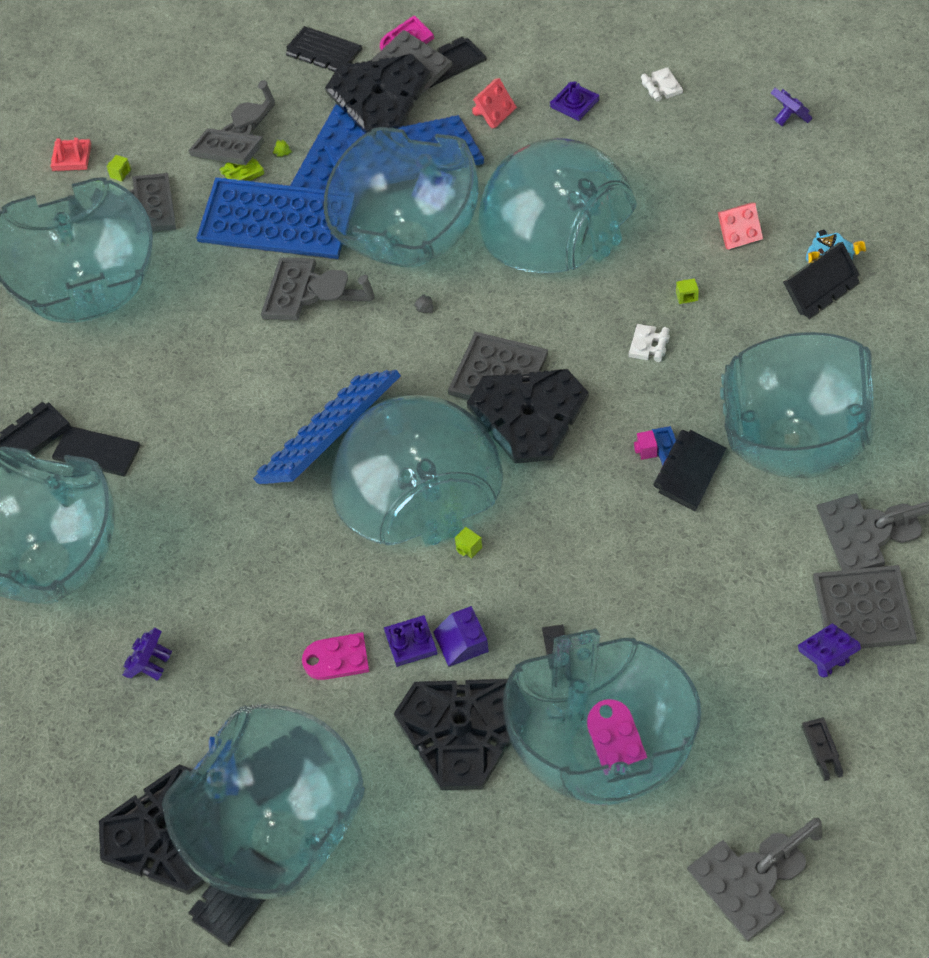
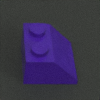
(461, 637)

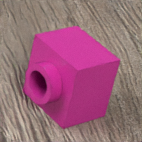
(646, 445)

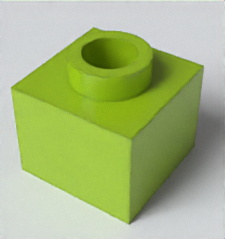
(118, 168)
(687, 291)
(468, 543)

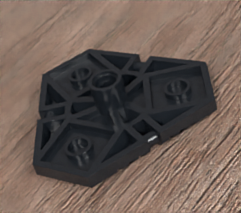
(379, 90)
(528, 417)
(460, 752)
(135, 836)

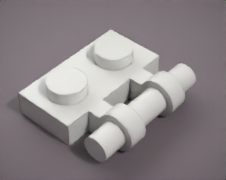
(666, 82)
(643, 340)

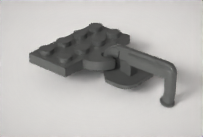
(236, 140)
(156, 198)
(298, 285)
(860, 532)
(742, 890)

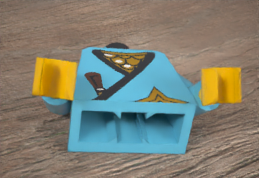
(824, 242)

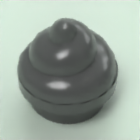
(424, 304)

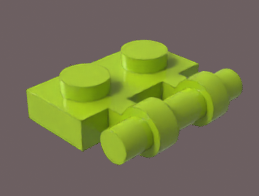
(242, 172)

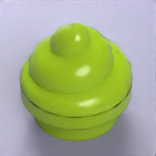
(281, 148)

